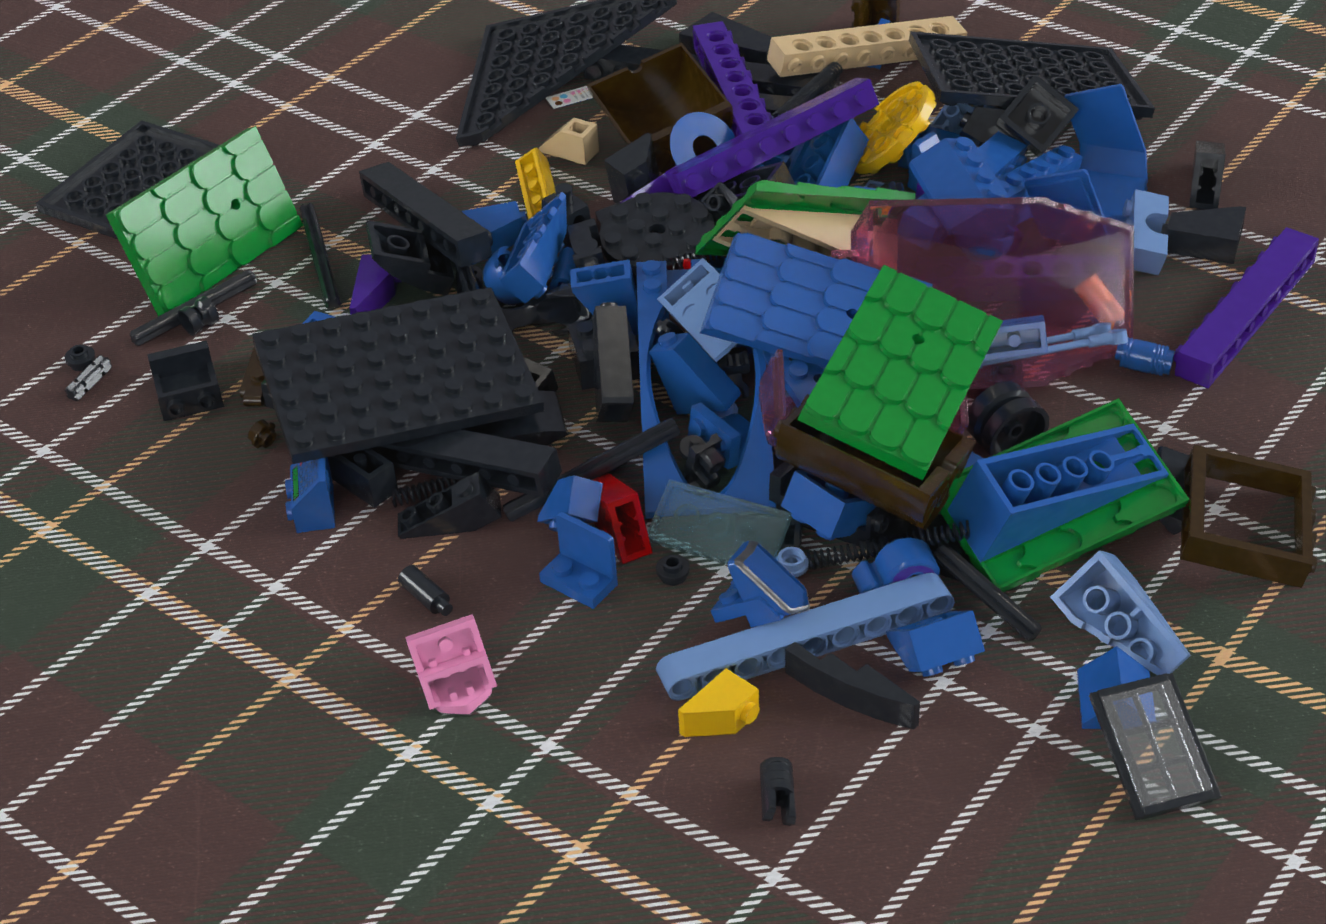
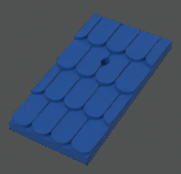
(786, 298)

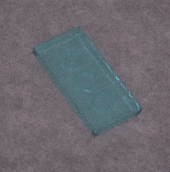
(714, 523)

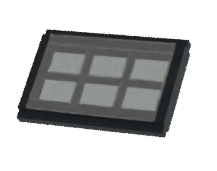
(1154, 746)

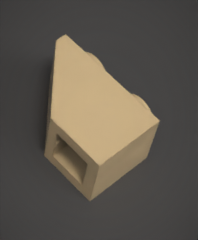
(573, 142)

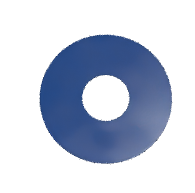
(691, 127)

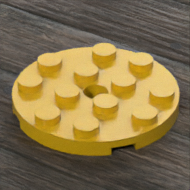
(895, 125)

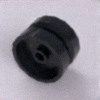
(1005, 417)

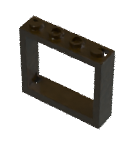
(1240, 555)

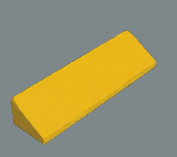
(534, 179)

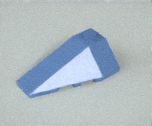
(1119, 612)

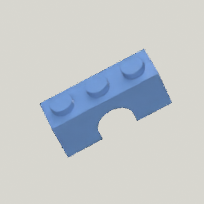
(1147, 214)

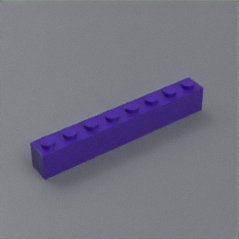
(773, 137)
(1245, 307)

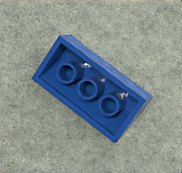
(830, 156)
(956, 171)

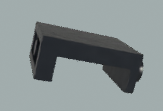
(185, 380)

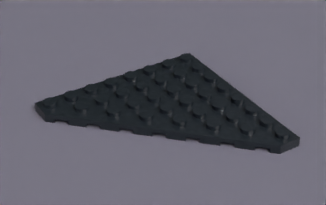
(539, 53)

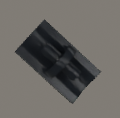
(702, 460)

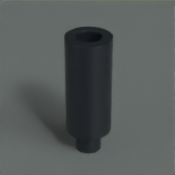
(425, 590)

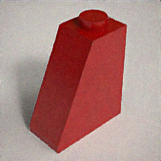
(623, 519)

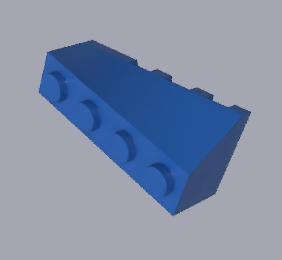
(536, 251)

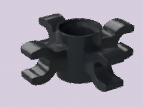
(735, 365)

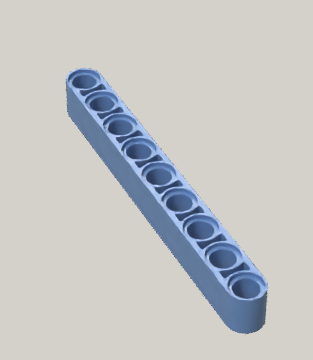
(816, 630)

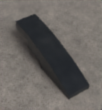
(858, 690)

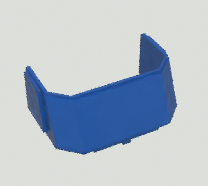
(1111, 153)

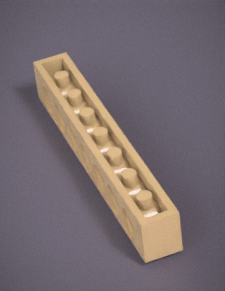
(853, 46)

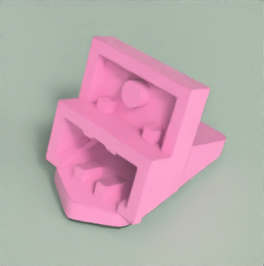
(452, 666)

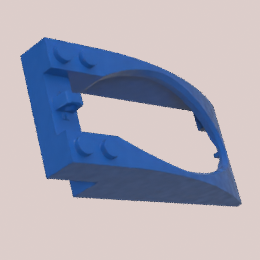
(756, 461)

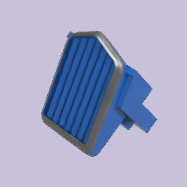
(759, 588)

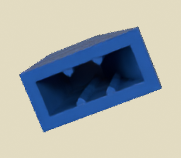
(501, 220)
(605, 284)
(691, 374)

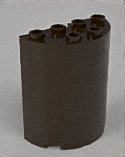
(657, 97)
(869, 477)

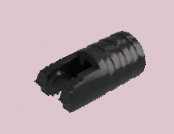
(777, 789)

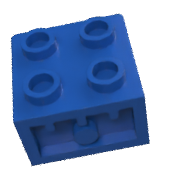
(585, 562)

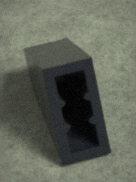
(981, 125)
(1207, 175)
(1206, 233)

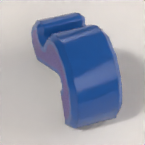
(895, 563)

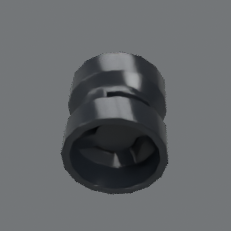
(198, 315)

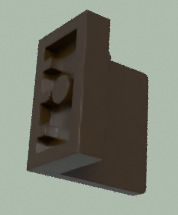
(871, 11)

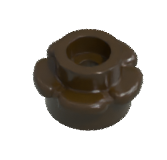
(262, 434)

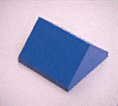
(1104, 672)

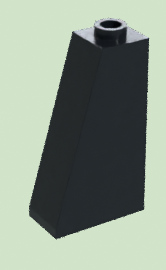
(751, 43)
(612, 363)

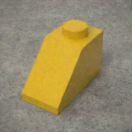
(720, 707)

